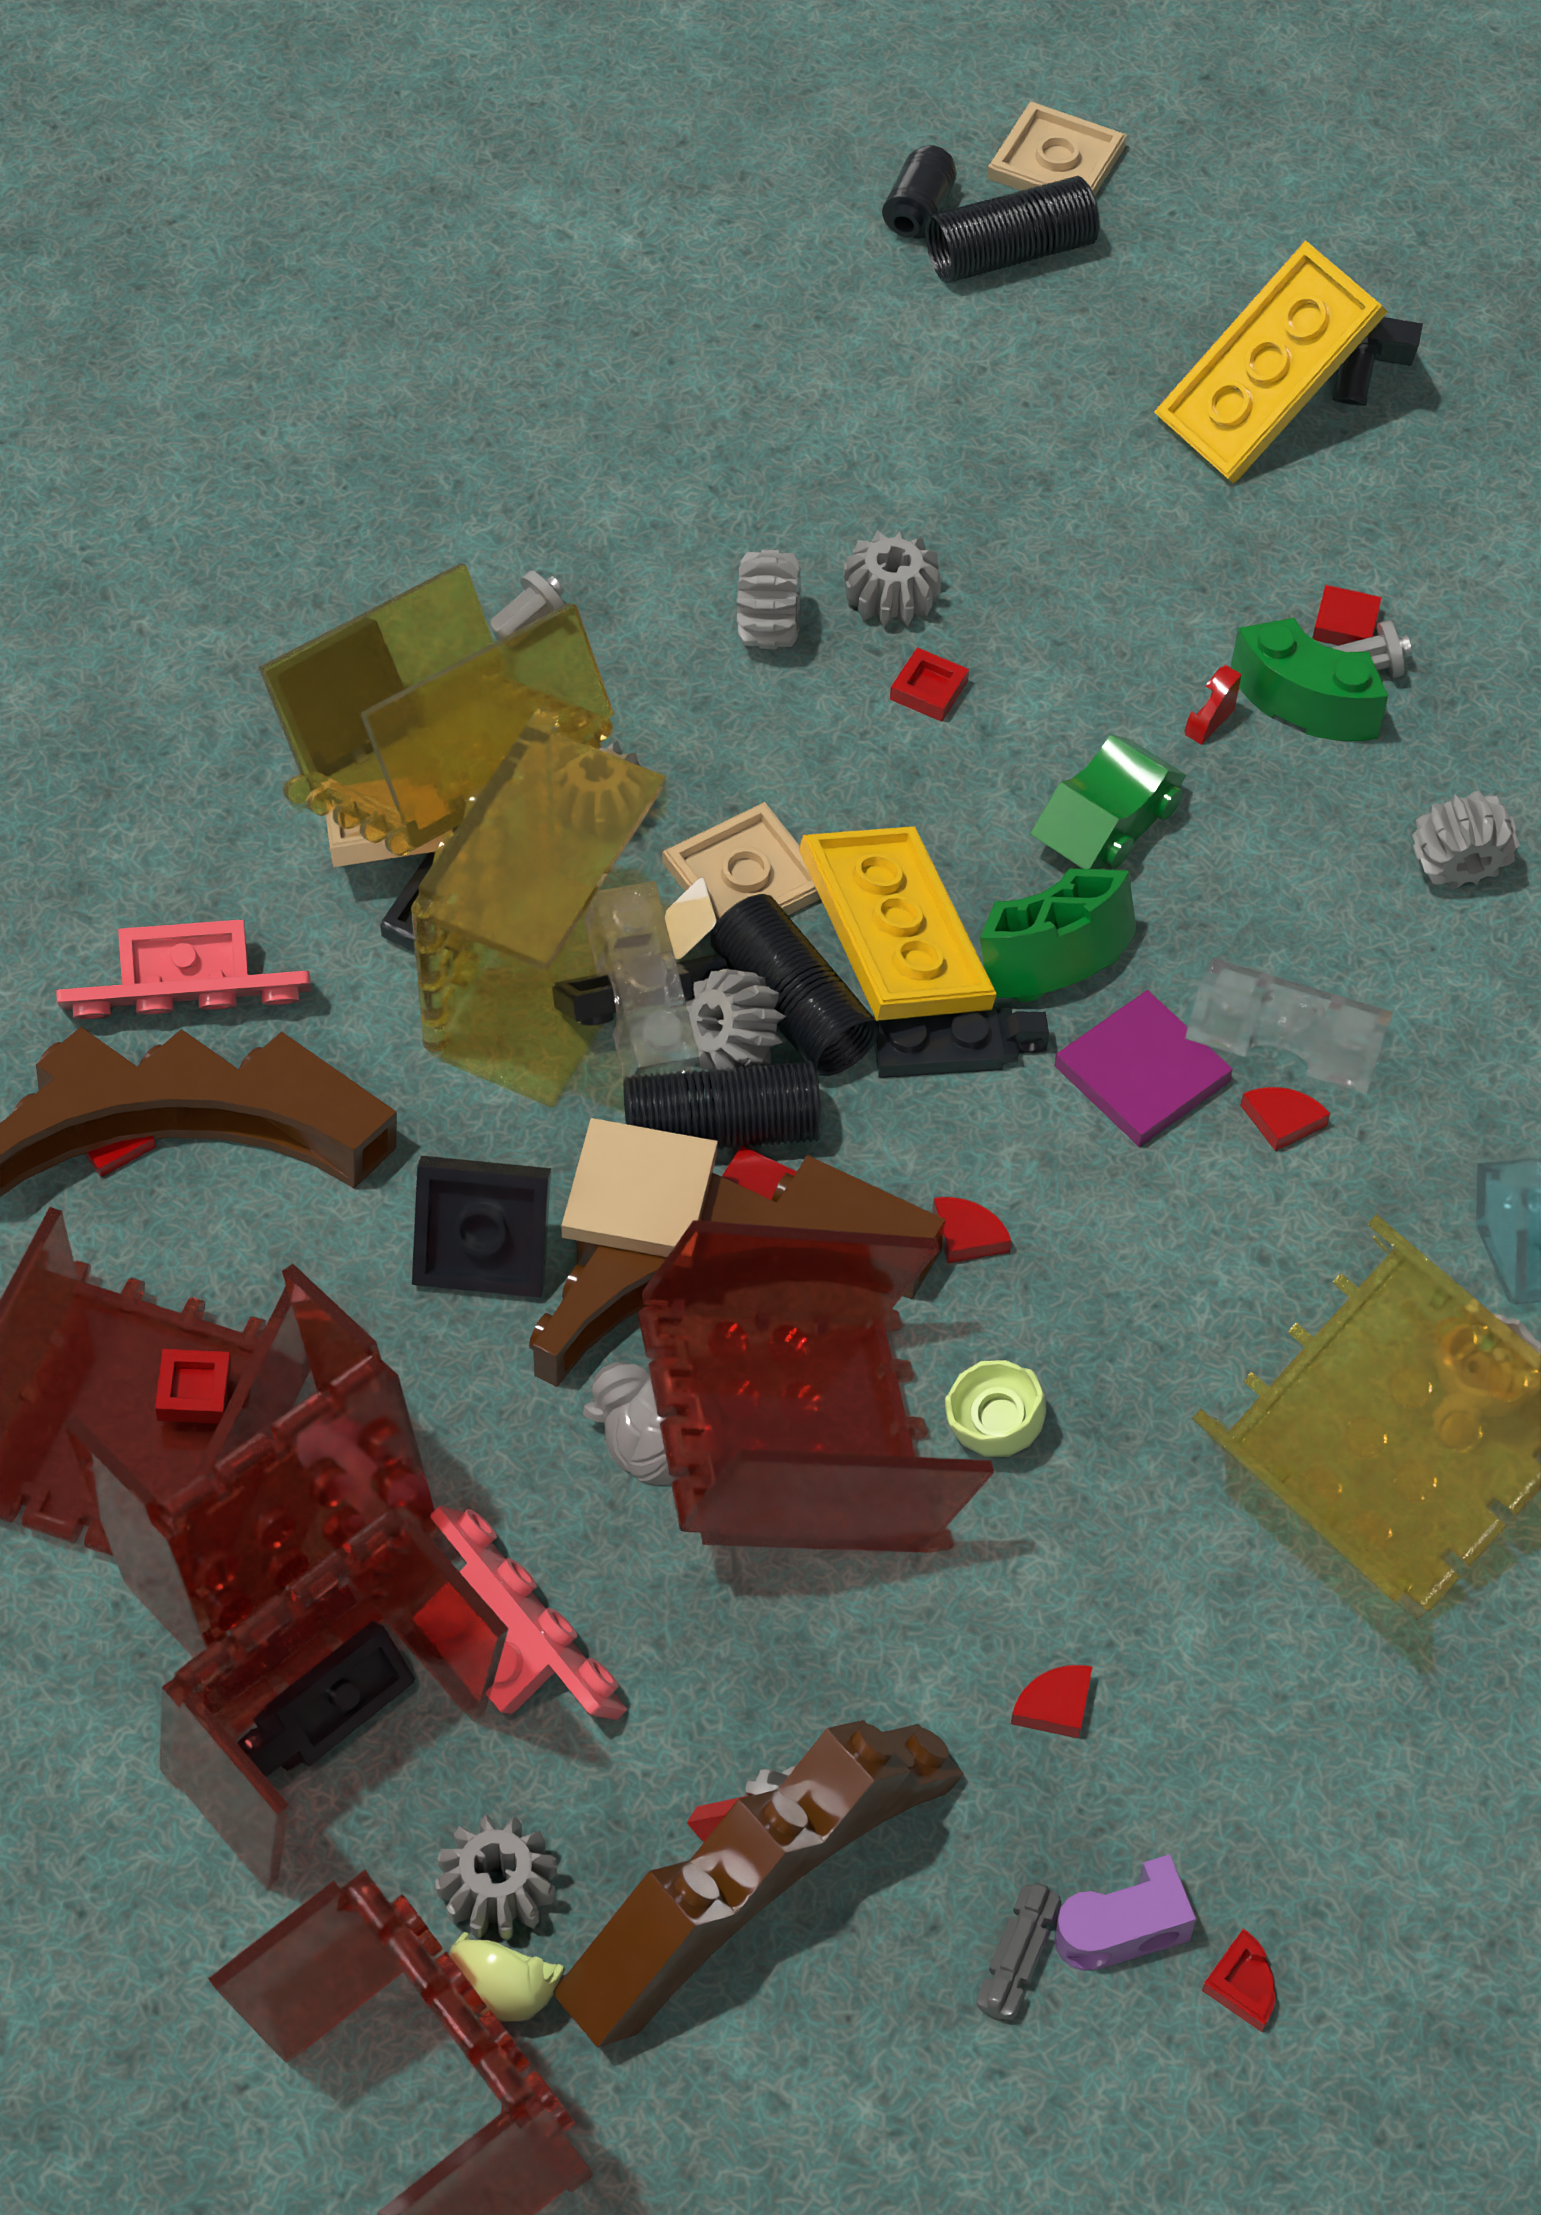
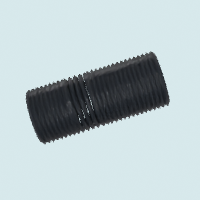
(999, 229)
(765, 941)
(740, 1108)

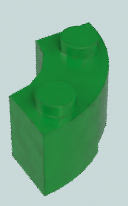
(1309, 683)
(1109, 804)
(1058, 934)

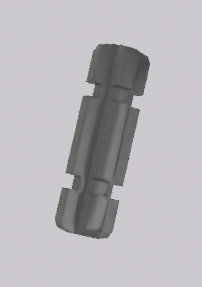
(1018, 1952)

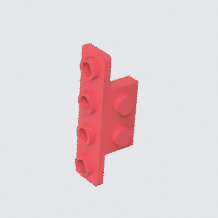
(184, 965)
(537, 1637)

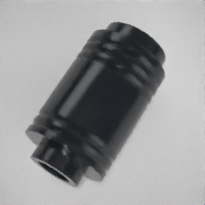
(919, 190)

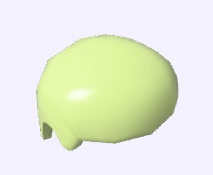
(996, 1408)
(505, 1979)

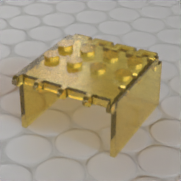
(422, 706)
(510, 907)
(1399, 1426)

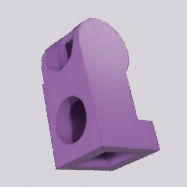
(1128, 1923)

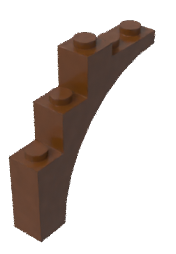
(184, 1090)
(610, 1280)
(756, 1852)

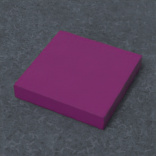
(1142, 1068)

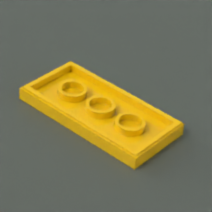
(1270, 361)
(896, 923)

